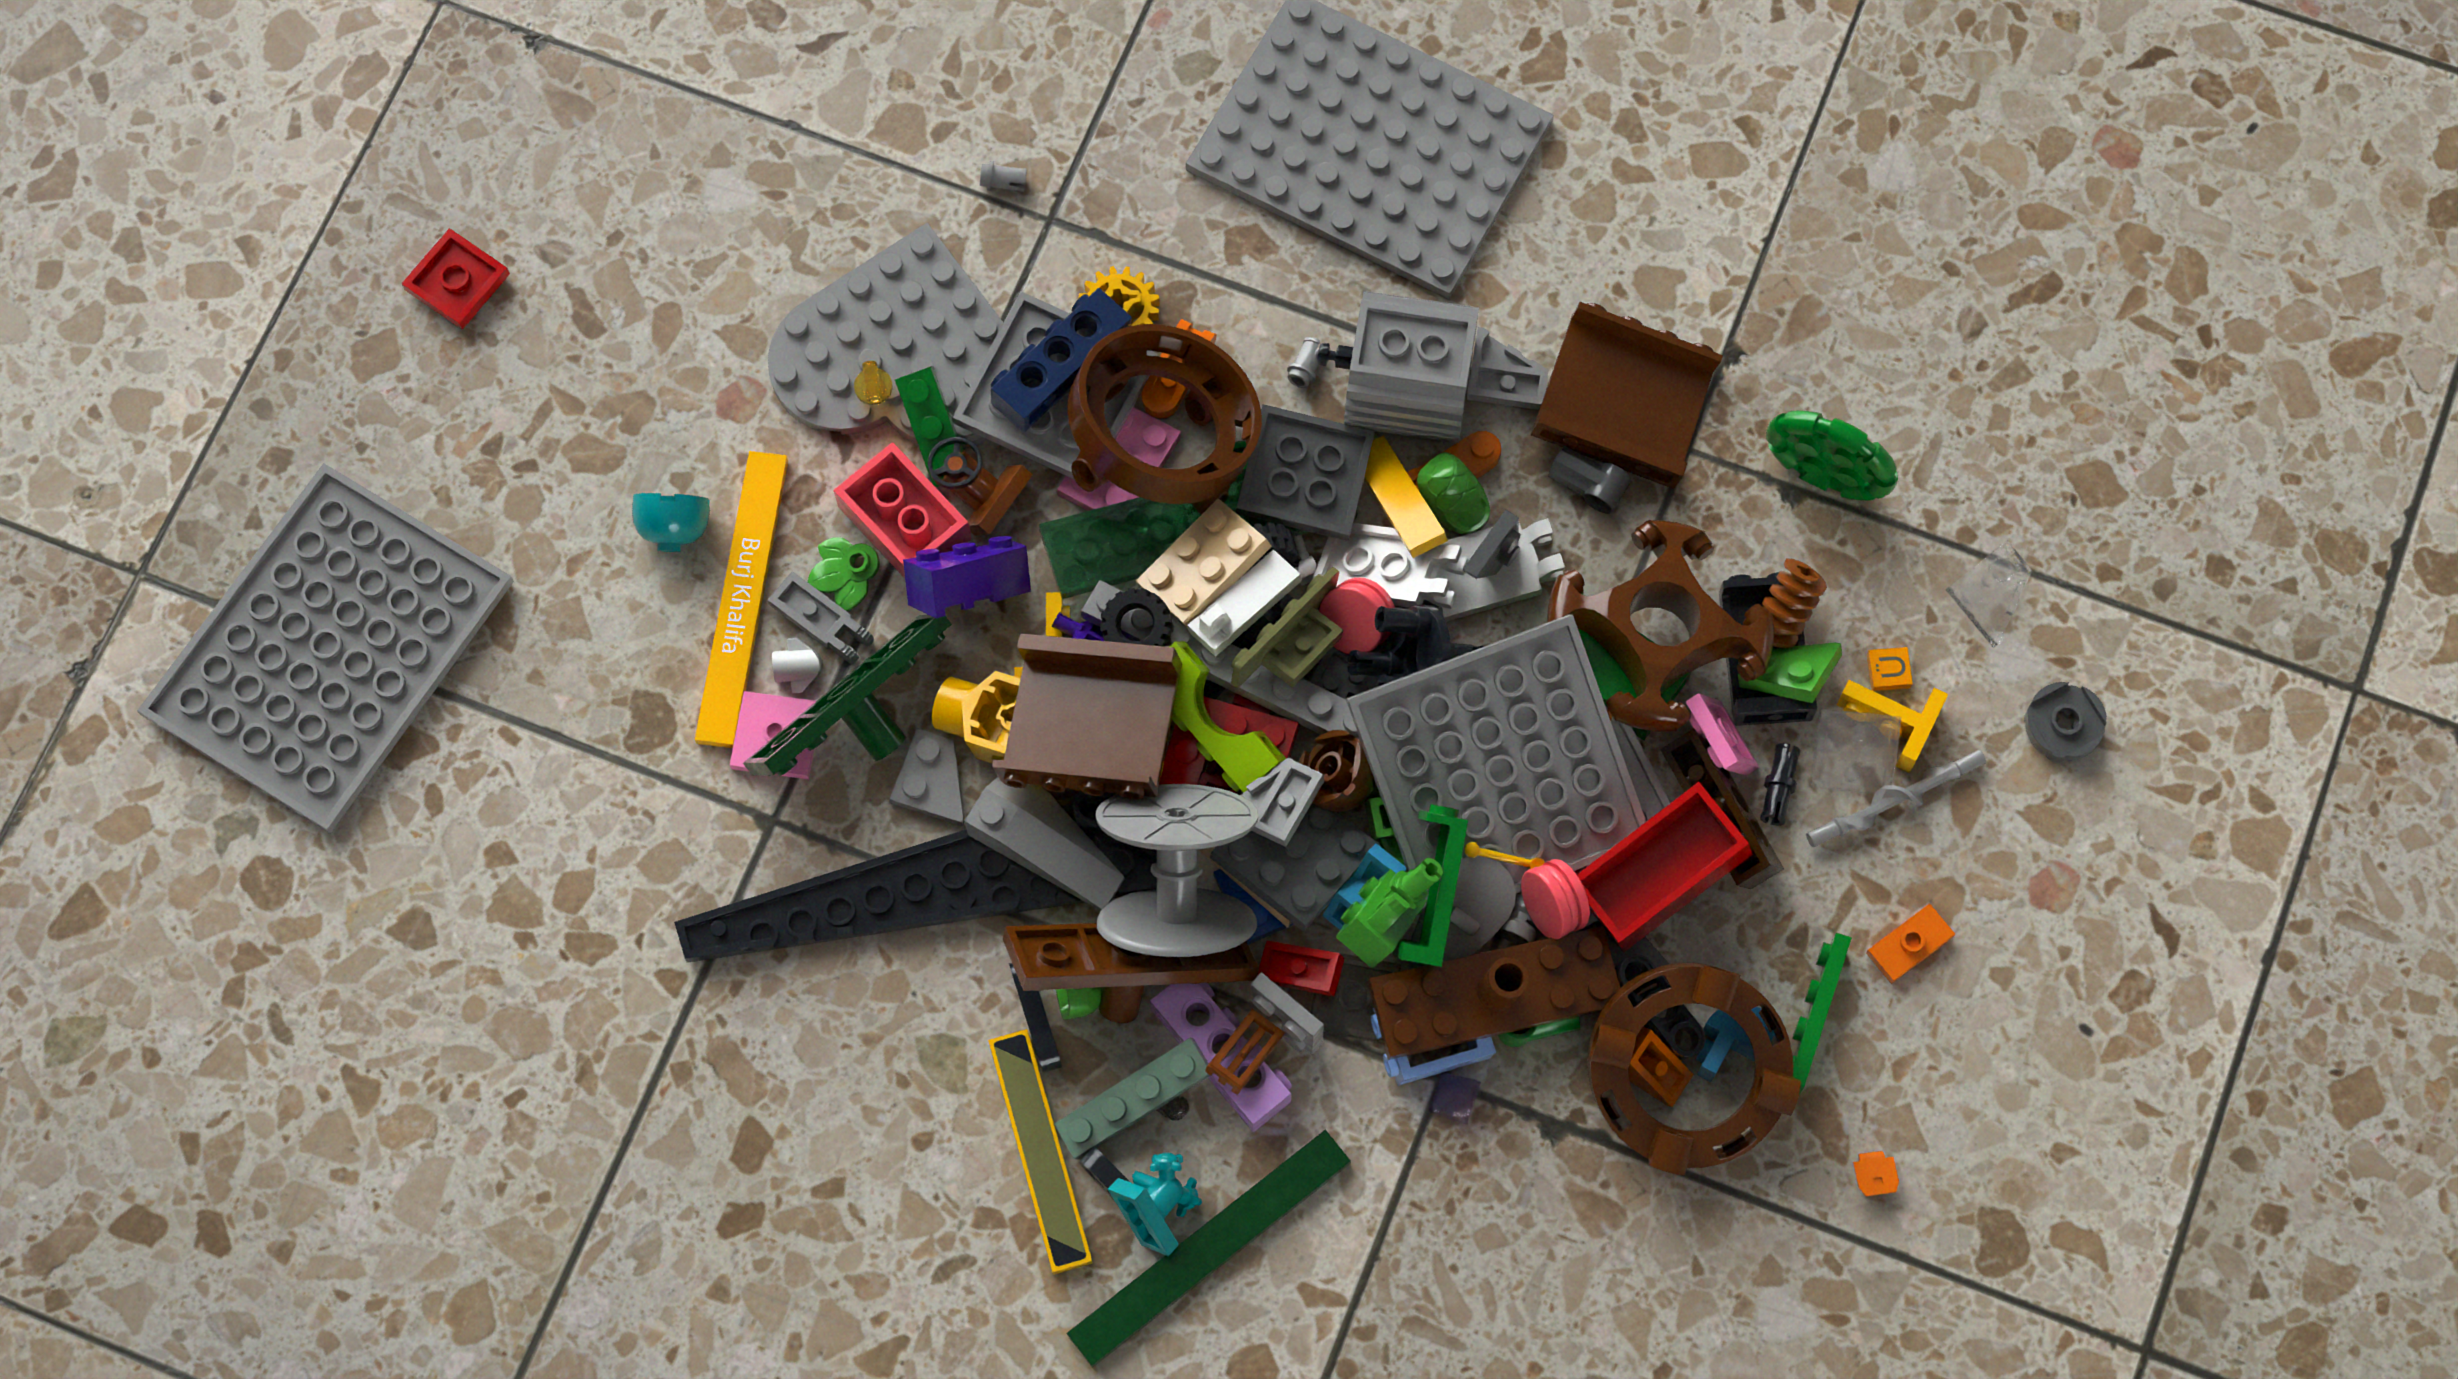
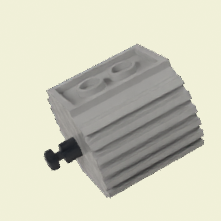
(1407, 366)

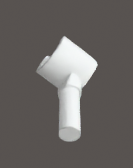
(1307, 564)

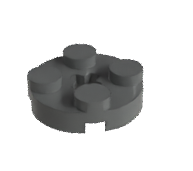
(2058, 742)

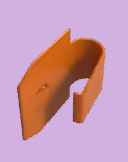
(1876, 1174)

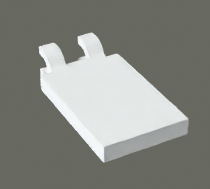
(1383, 558)
(1511, 583)

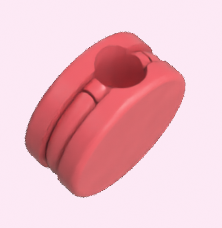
(1353, 609)
(1555, 899)

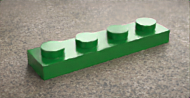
(1820, 997)

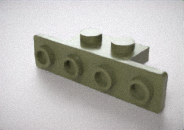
(1295, 640)

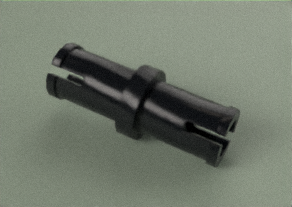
(1780, 784)

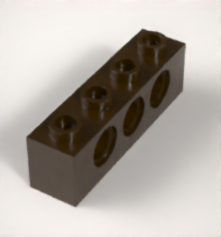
(1692, 764)

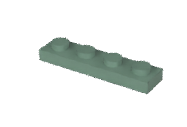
(1133, 1098)

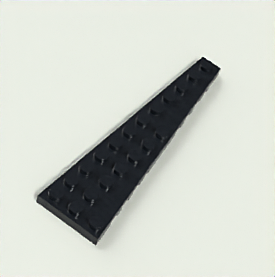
(903, 890)

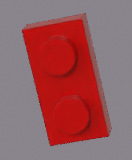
(1301, 967)

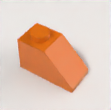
(1657, 1068)

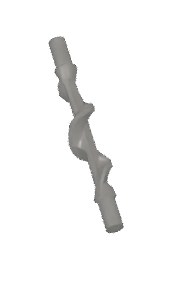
(1893, 795)

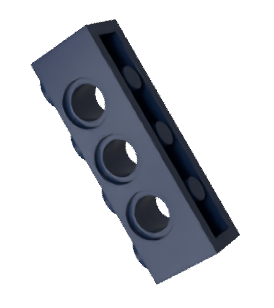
(1026, 404)

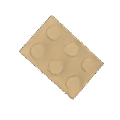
(1204, 562)

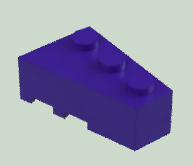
(966, 575)

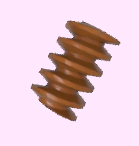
(1793, 601)

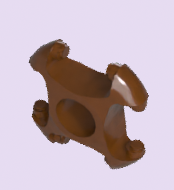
(1674, 588)

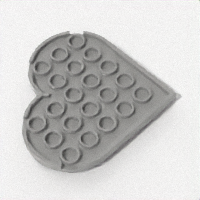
(898, 309)

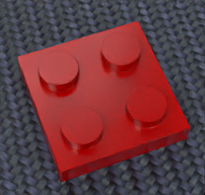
(455, 278)

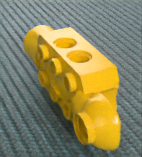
(978, 713)

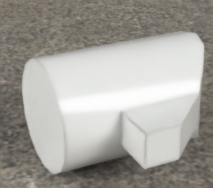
(797, 664)

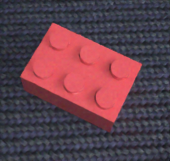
(900, 508)

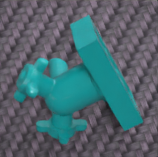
(1151, 1200)

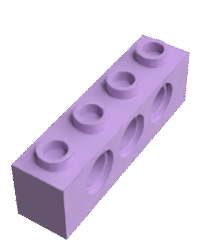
(1252, 1104)

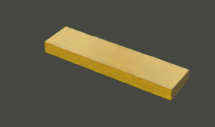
(1402, 500)

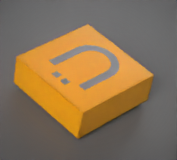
(1889, 669)

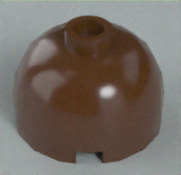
(1344, 768)

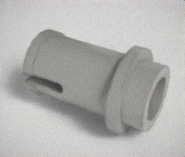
(1003, 177)
(1302, 371)

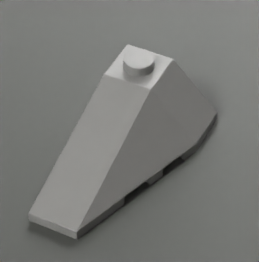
(1043, 838)

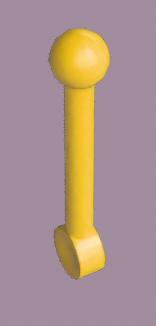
(1472, 850)

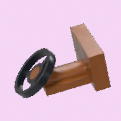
(977, 486)

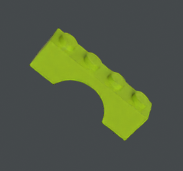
(1240, 756)

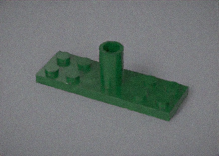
(853, 703)

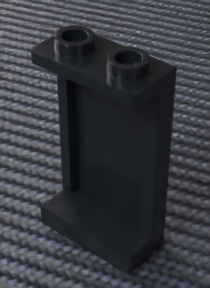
(1747, 705)

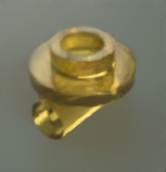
(872, 384)

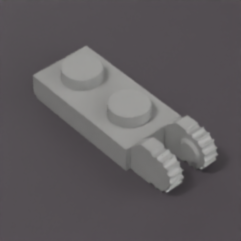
(818, 616)

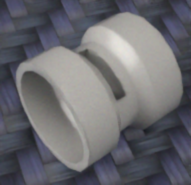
(1519, 927)

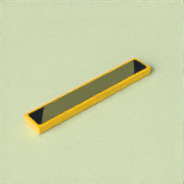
(1040, 1152)

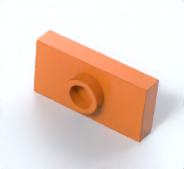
(1910, 943)

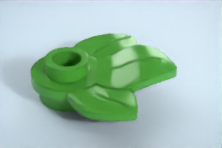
(839, 574)

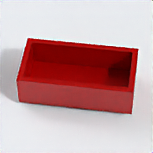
(1662, 866)

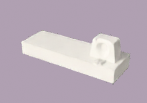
(1244, 603)

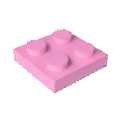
(1726, 743)

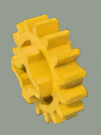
(1138, 302)

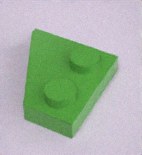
(1797, 671)

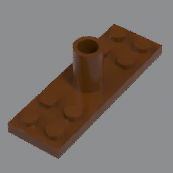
(1081, 958)
(1463, 1003)

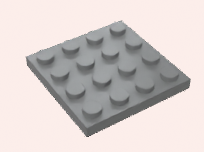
(1050, 438)

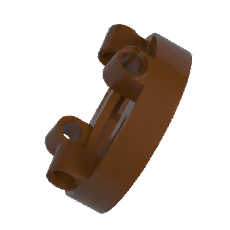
(1216, 394)
(1612, 1047)

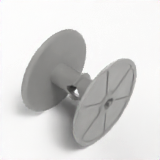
(1177, 915)

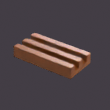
(1227, 1075)

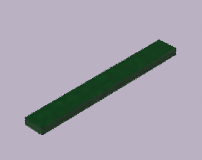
(1208, 1248)

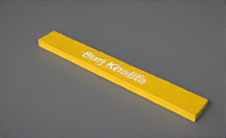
(741, 599)

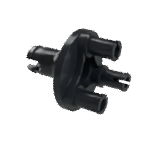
(1417, 644)

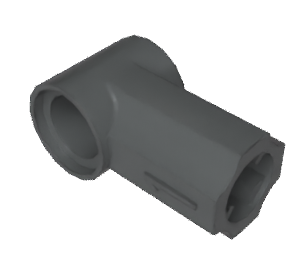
(1598, 484)

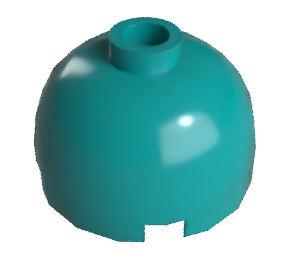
(670, 519)

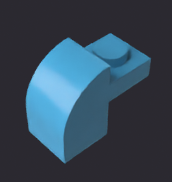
(1375, 864)
(1727, 1036)

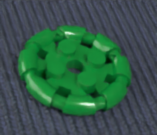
(1832, 455)

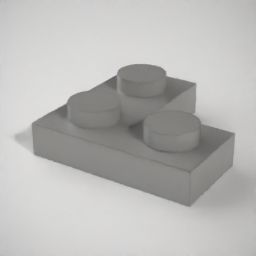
(1300, 1026)

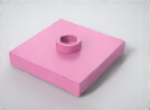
(762, 719)

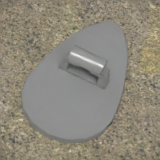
(1480, 907)

